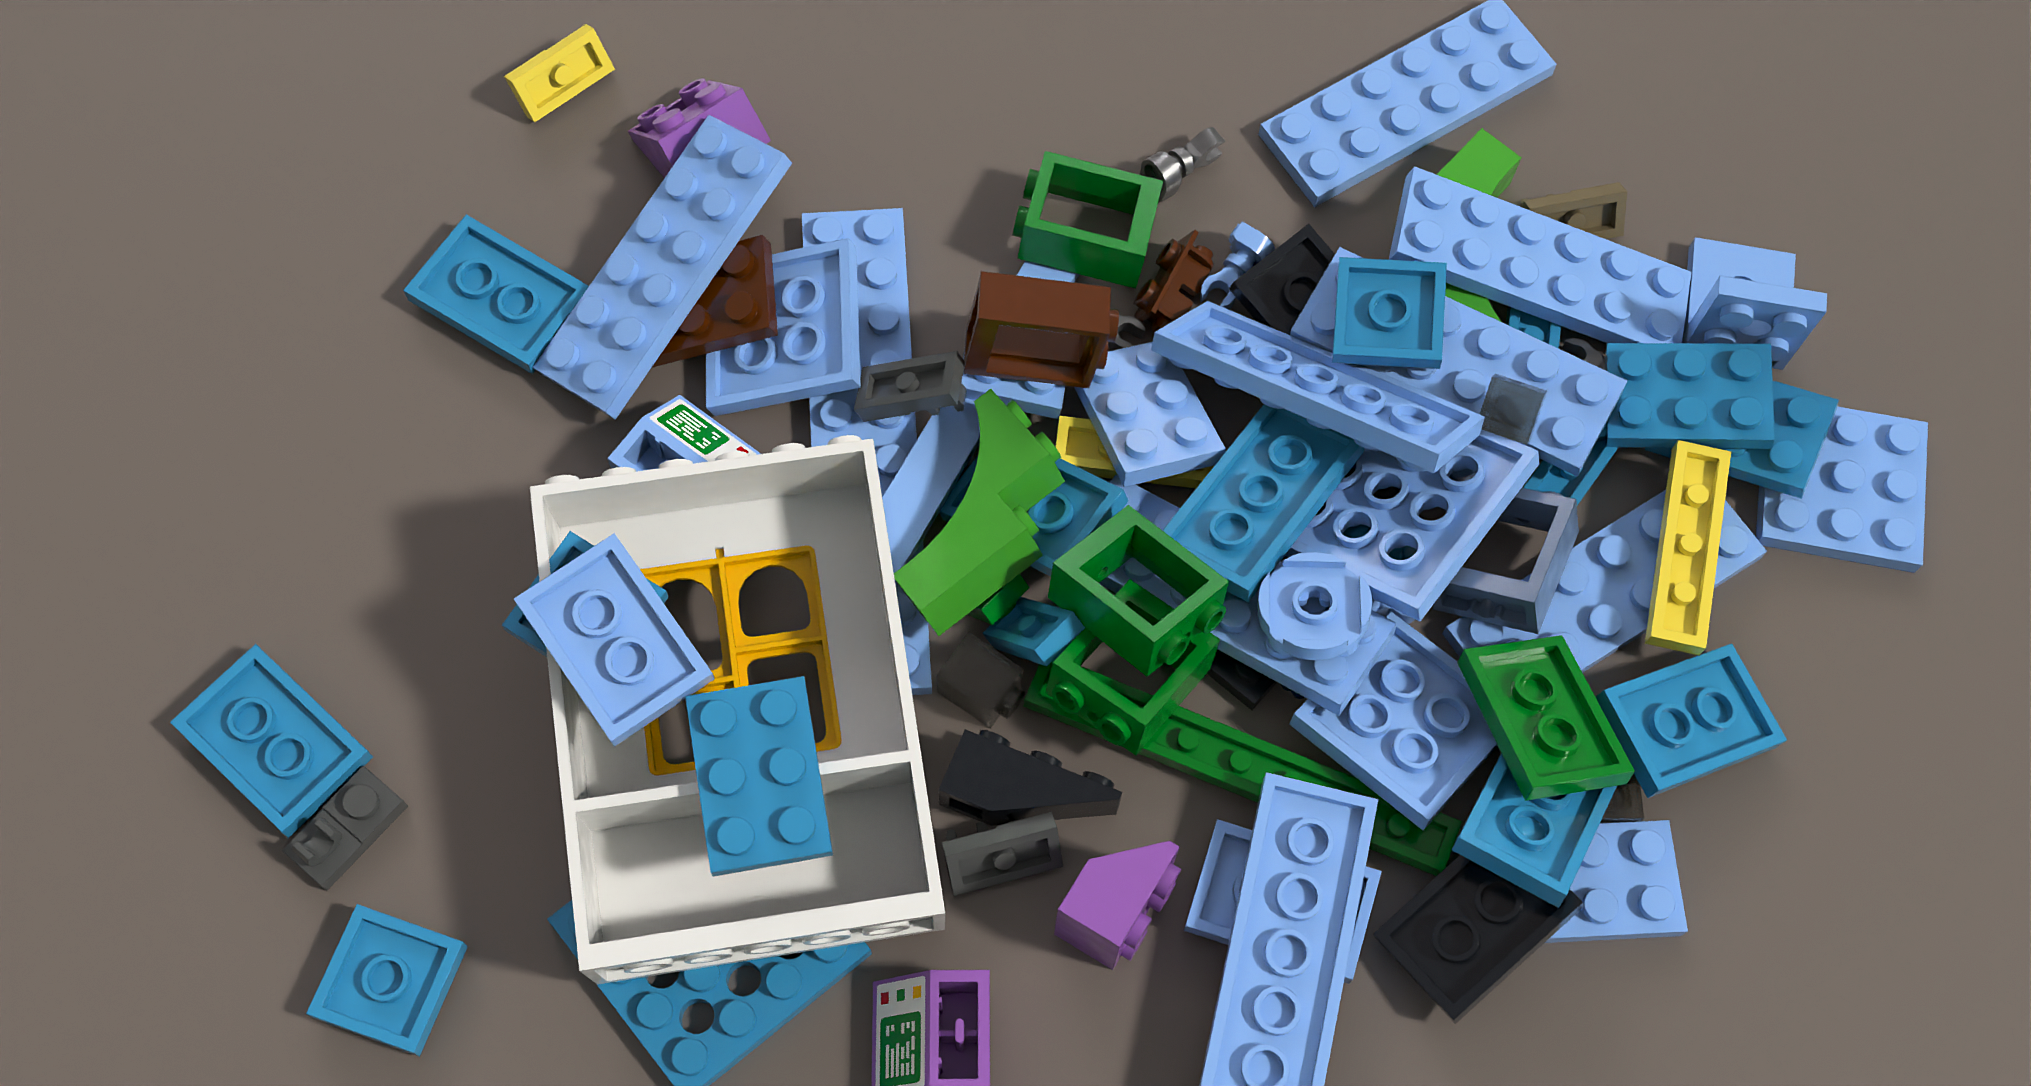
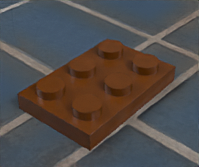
(733, 308)

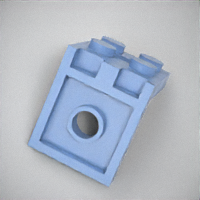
(1748, 299)

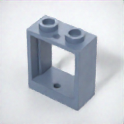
(1510, 600)

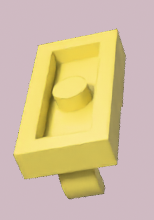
(559, 73)

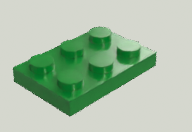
(1545, 717)

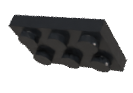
(1469, 933)

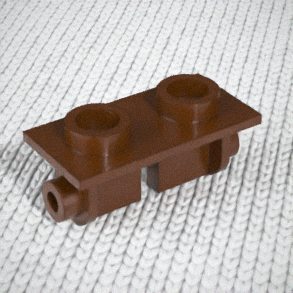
(1180, 267)

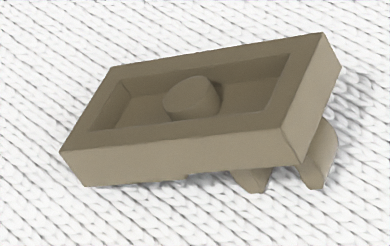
(1590, 209)

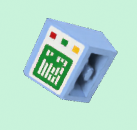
(673, 433)

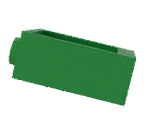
(1078, 249)
(1128, 535)
(1106, 709)

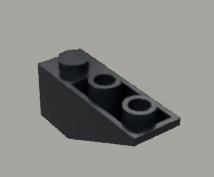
(1007, 785)

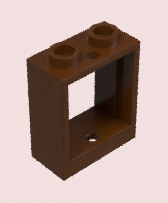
(1039, 353)

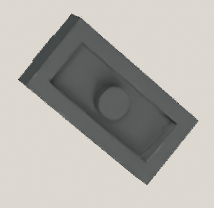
(911, 386)
(345, 828)
(1002, 853)

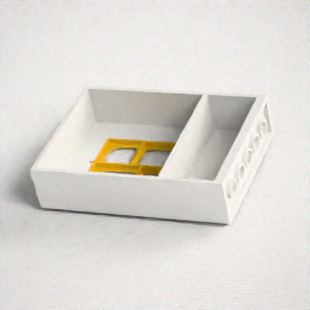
(638, 821)

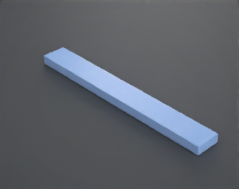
(938, 462)

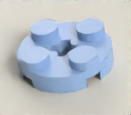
(1309, 635)

